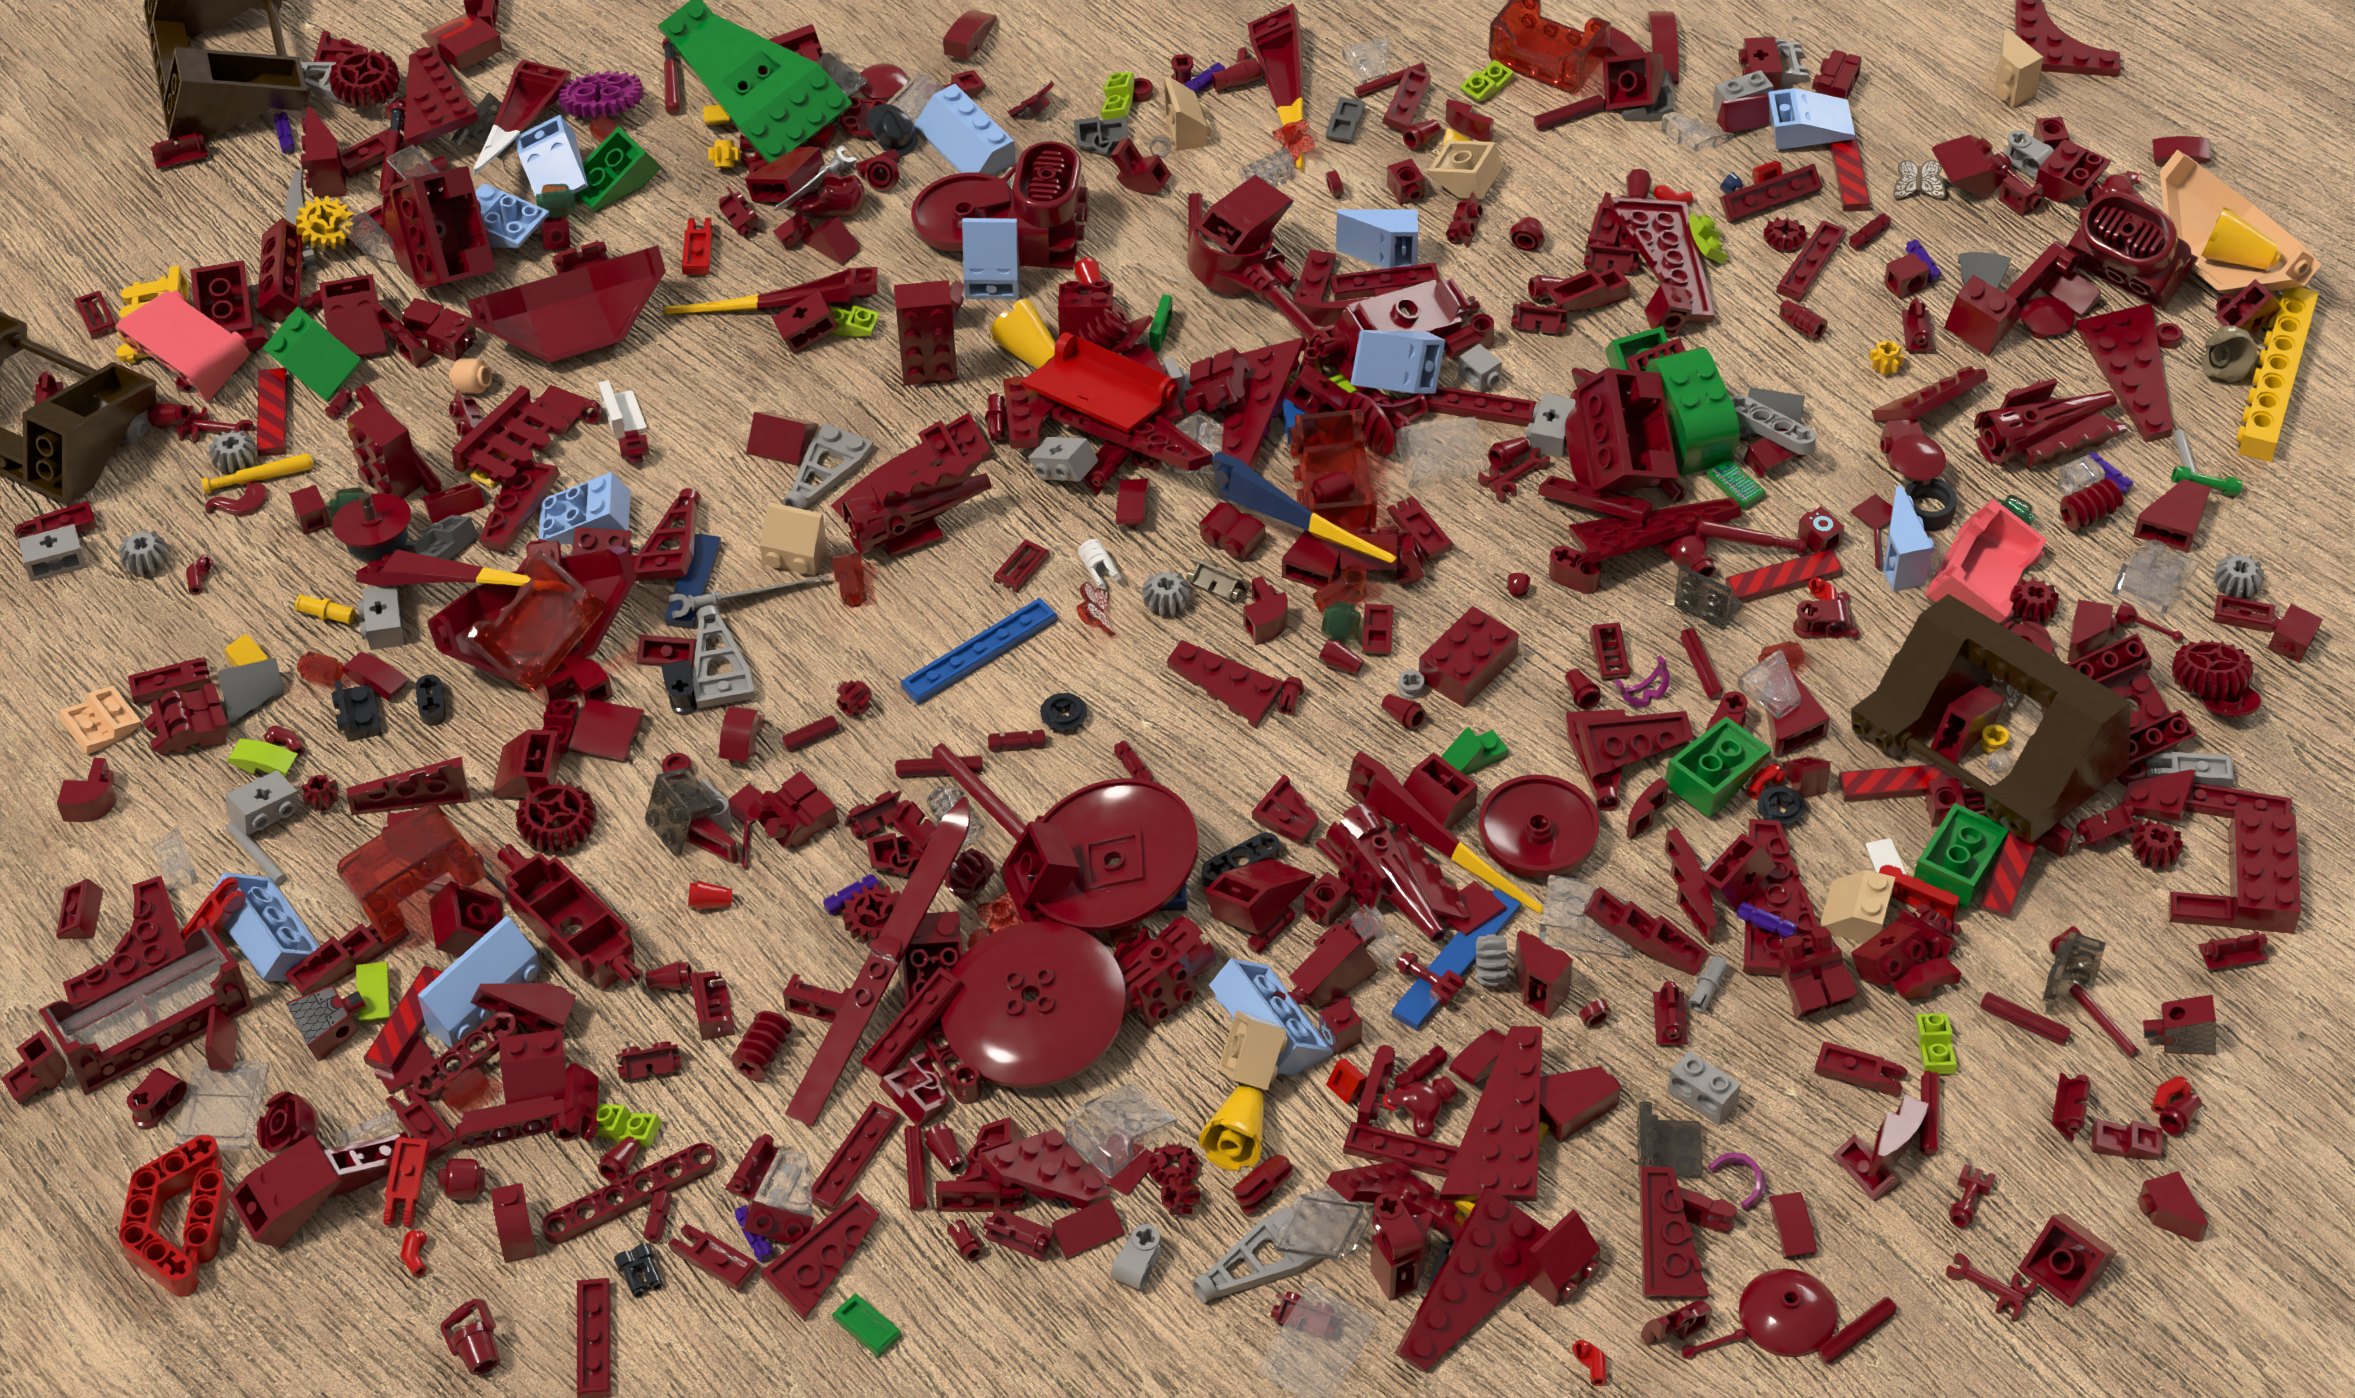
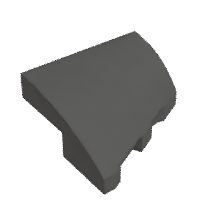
(1664, 104)
(1100, 135)
(1986, 266)
(1785, 403)
(444, 538)
(250, 687)

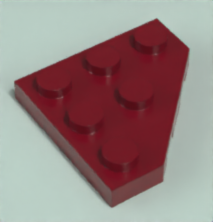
(1047, 1168)

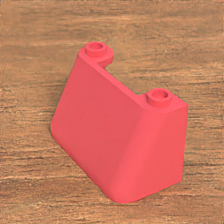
(184, 342)
(1987, 561)

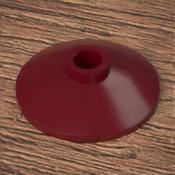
(2241, 705)

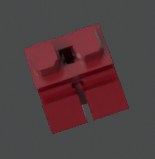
(1216, 381)
(187, 720)
(794, 811)
(1814, 960)

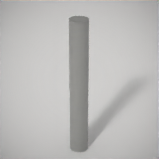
(2184, 450)
(256, 853)

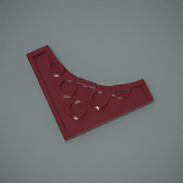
(2058, 49)
(1025, 413)
(150, 942)
(1395, 1177)

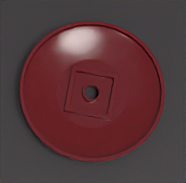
(1127, 821)
(1042, 1039)

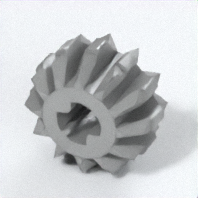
(233, 451)
(143, 552)
(2238, 576)
(1166, 593)
(1492, 960)

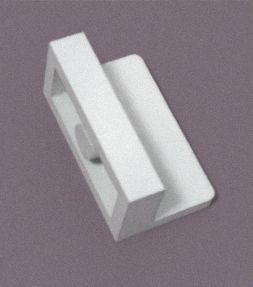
(621, 410)

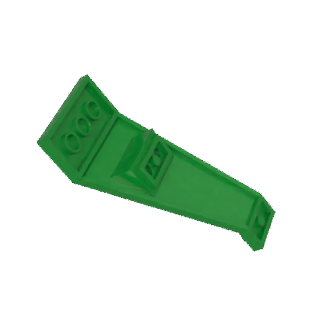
(776, 108)

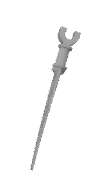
(838, 162)
(293, 202)
(716, 598)

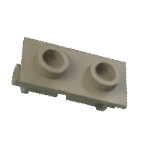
(1227, 581)

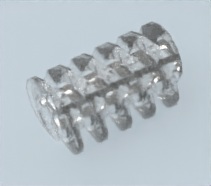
(1271, 168)
(943, 799)

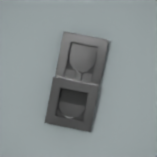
(1345, 119)

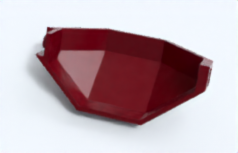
(573, 308)
(604, 571)

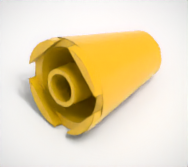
(2240, 243)
(1024, 334)
(1236, 1130)

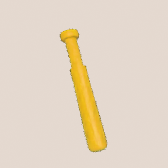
(269, 470)

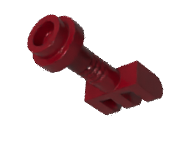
(1443, 987)
(1962, 1213)

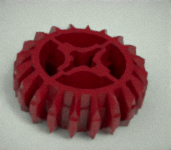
(364, 78)
(2212, 669)
(552, 810)

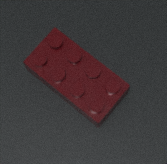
(926, 332)
(2264, 871)

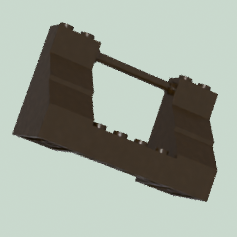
(216, 88)
(74, 430)
(1956, 649)

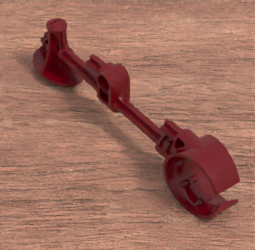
(1256, 273)

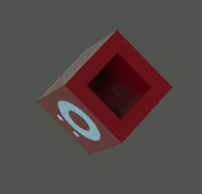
(1820, 530)
(1340, 1026)

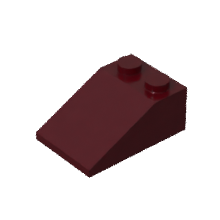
(224, 295)

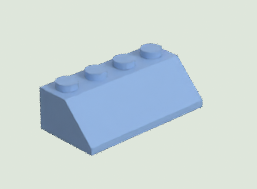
(965, 133)
(268, 928)
(497, 957)
(1247, 988)

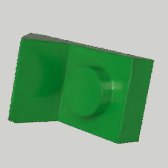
(1474, 752)

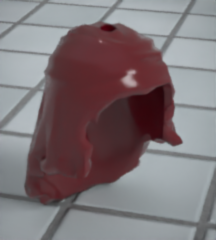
(834, 198)

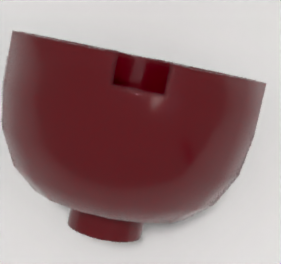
(286, 1122)

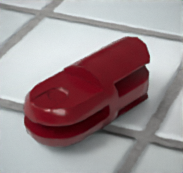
(1262, 1183)

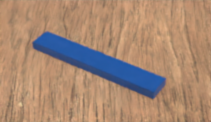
(978, 651)
(1457, 957)

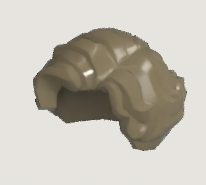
(2229, 354)

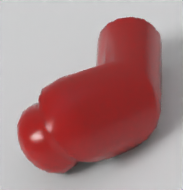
(1664, 192)
(1822, 590)
(1761, 777)
(2164, 1092)
(409, 1252)
(1593, 1359)

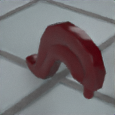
(251, 501)

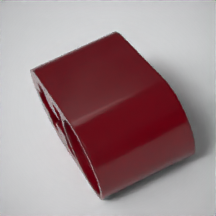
(1574, 570)

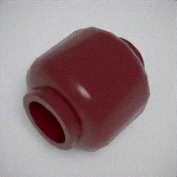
(462, 1179)

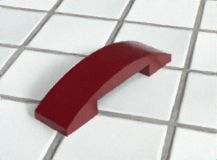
(1665, 40)
(1328, 313)

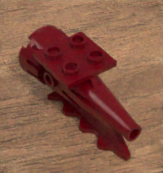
(2044, 425)
(905, 508)
(1393, 869)
(1163, 970)

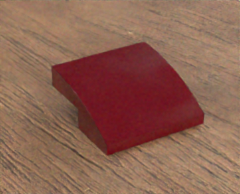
(956, 438)
(606, 730)

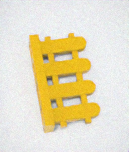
(146, 291)

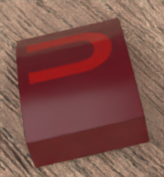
(464, 41)

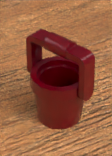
(475, 1341)

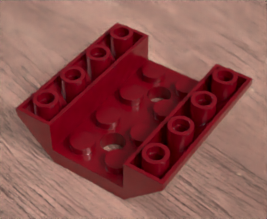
(2123, 672)

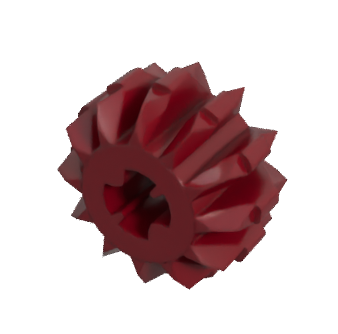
(2034, 601)
(2156, 844)
(969, 874)

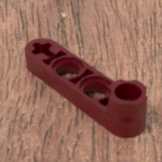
(2052, 259)
(462, 1051)
(963, 1092)
(486, 1130)

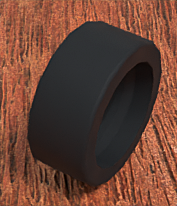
(1937, 490)

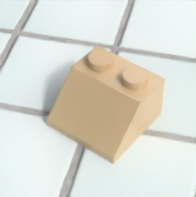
(2017, 70)
(1185, 116)
(1466, 167)
(793, 539)
(1858, 905)
(1252, 1050)

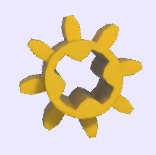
(723, 154)
(1886, 357)

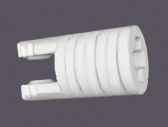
(1097, 562)

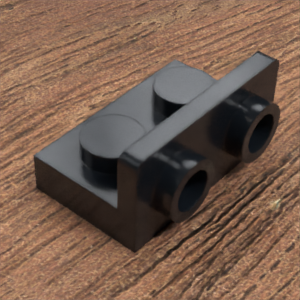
(357, 711)

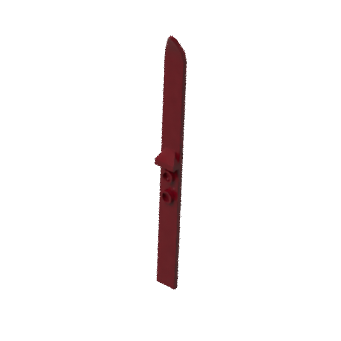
(880, 965)

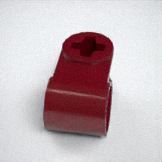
(1823, 618)
(1733, 706)
(155, 1094)
(1395, 1227)

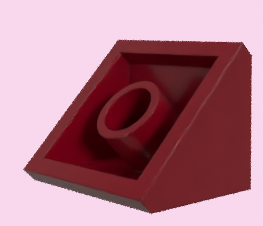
(780, 437)

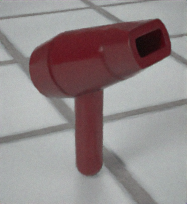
(1239, 74)

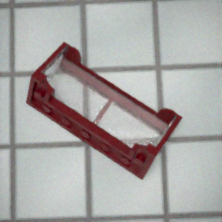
(148, 1012)

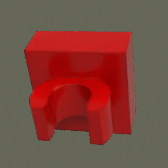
(1766, 171)
(1346, 1081)

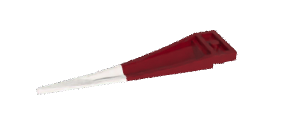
(528, 96)

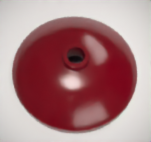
(1784, 1326)

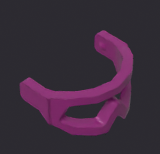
(1660, 670)
(1742, 1159)

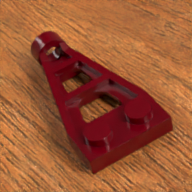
(671, 563)
(1604, 787)

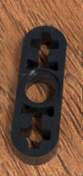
(1247, 849)

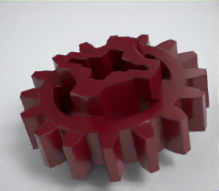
(869, 912)

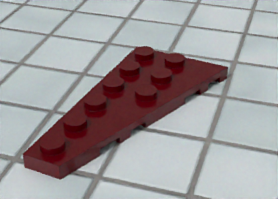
(433, 99)
(1667, 246)
(2130, 359)
(1265, 390)
(1152, 437)
(1619, 535)
(1779, 895)
(1503, 1134)
(1476, 1275)

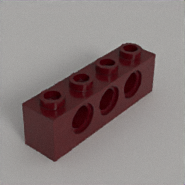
(280, 270)

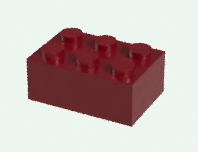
(383, 451)
(1468, 656)

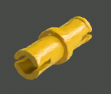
(325, 609)

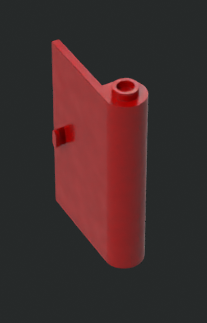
(1102, 383)

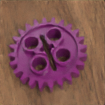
(601, 94)

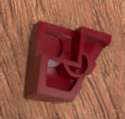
(408, 345)
(892, 854)
(916, 1089)
(989, 1137)
(1683, 1321)

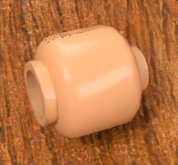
(470, 375)

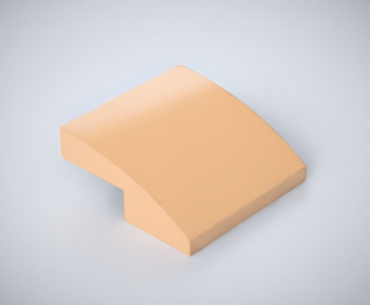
(100, 720)

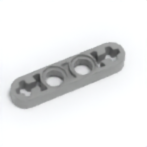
(1797, 438)

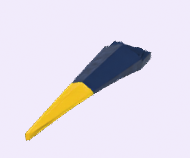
(1259, 498)

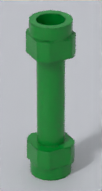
(2229, 485)

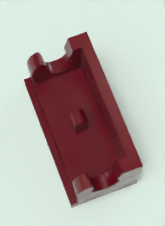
(1767, 454)
(812, 1000)
(712, 1005)

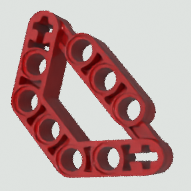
(199, 1167)

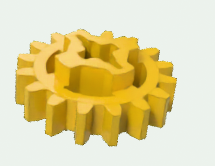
(320, 222)

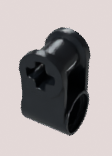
(679, 685)

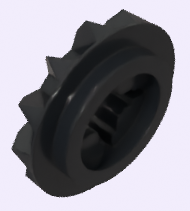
(1061, 703)
(1788, 799)

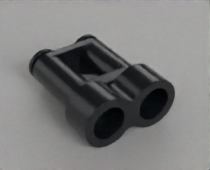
(633, 1260)

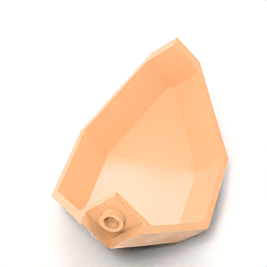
(2194, 203)

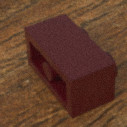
(792, 231)

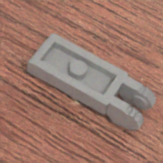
(2209, 768)

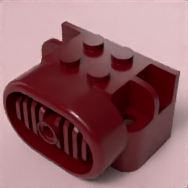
(1049, 205)
(438, 228)
(2132, 248)
(1620, 432)

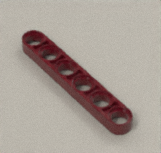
(627, 1188)

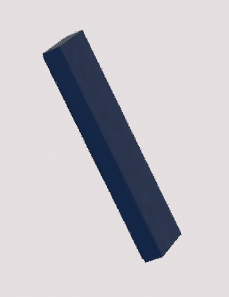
(697, 578)

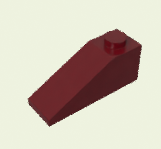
(531, 1004)
(362, 1162)

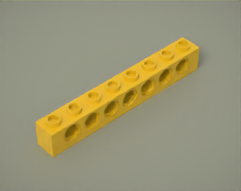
(2277, 374)

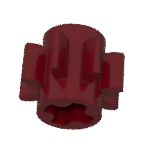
(633, 446)
(854, 698)
(320, 792)
(1180, 1195)

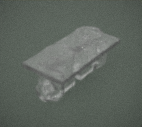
(1372, 924)

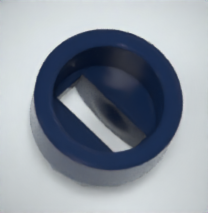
(1730, 183)

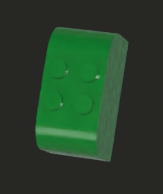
(1698, 410)

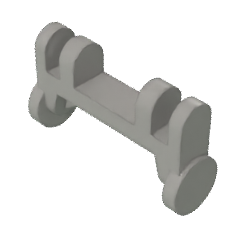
(1794, 51)

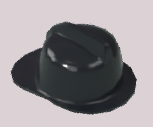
(892, 128)

